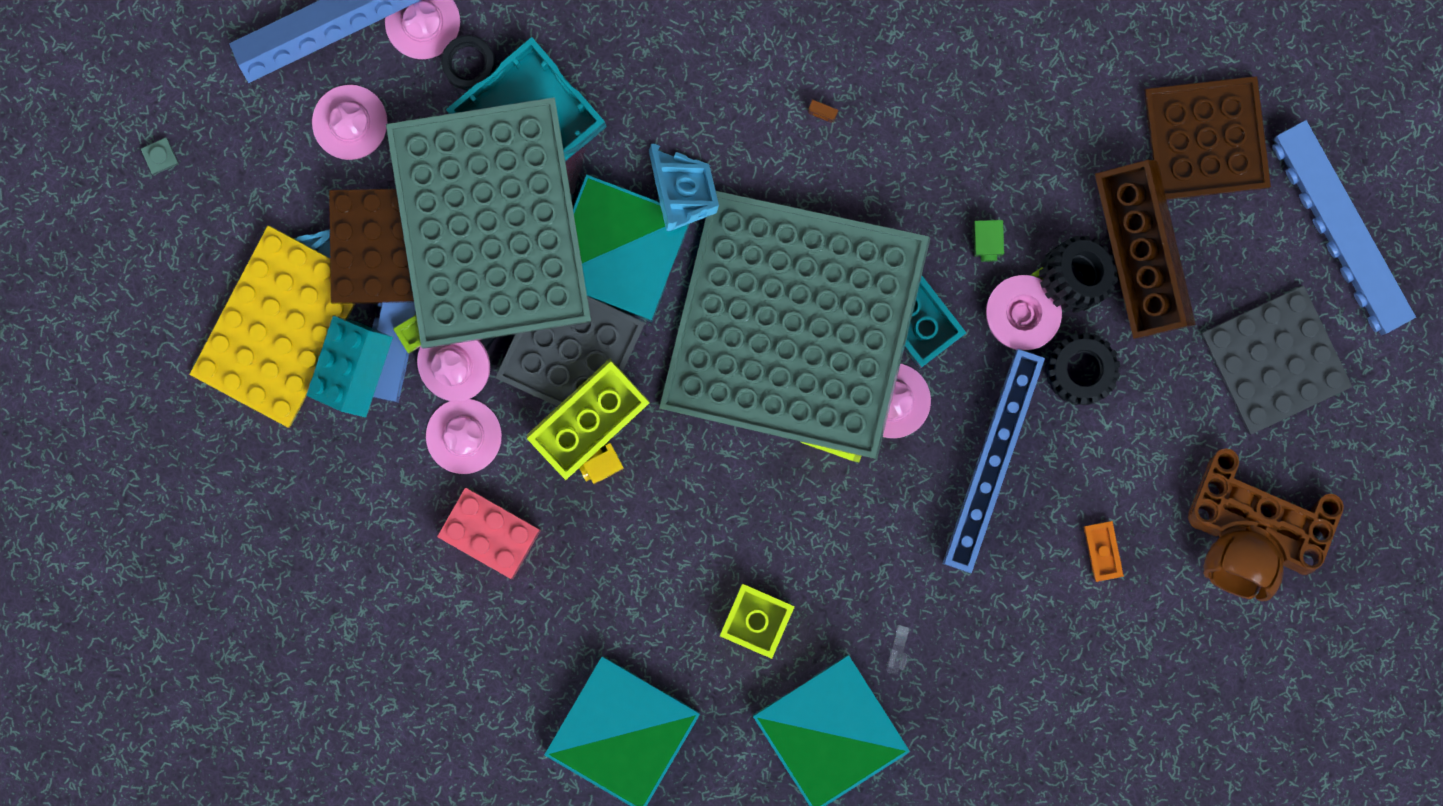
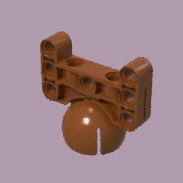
(1257, 546)

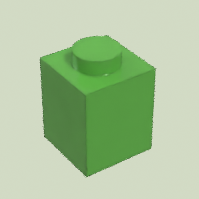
(988, 240)

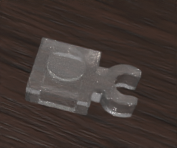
(898, 659)

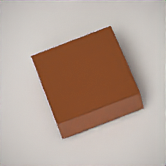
(822, 111)

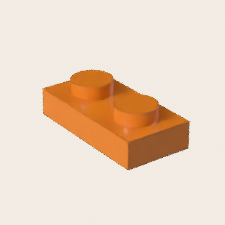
(1103, 551)

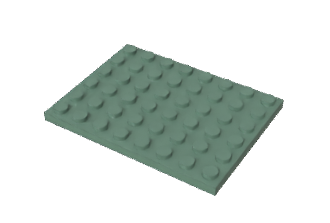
(488, 223)

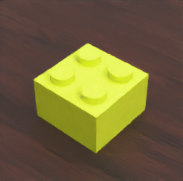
(757, 621)

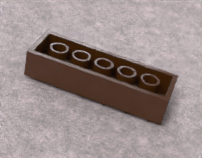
(1145, 249)

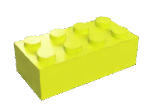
(587, 419)

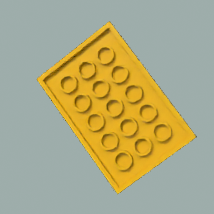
(272, 328)

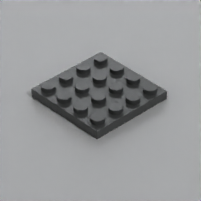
(562, 358)
(1276, 360)

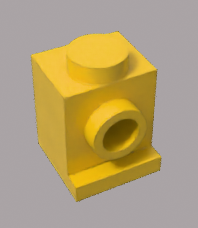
(601, 465)

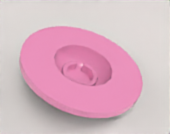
(424, 28)
(349, 122)
(1022, 313)
(454, 370)
(909, 404)
(463, 436)

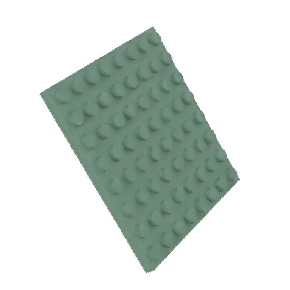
(795, 324)

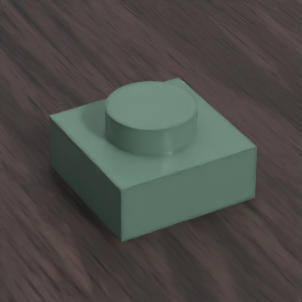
(159, 156)

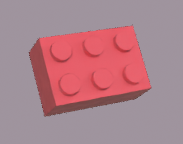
(489, 533)

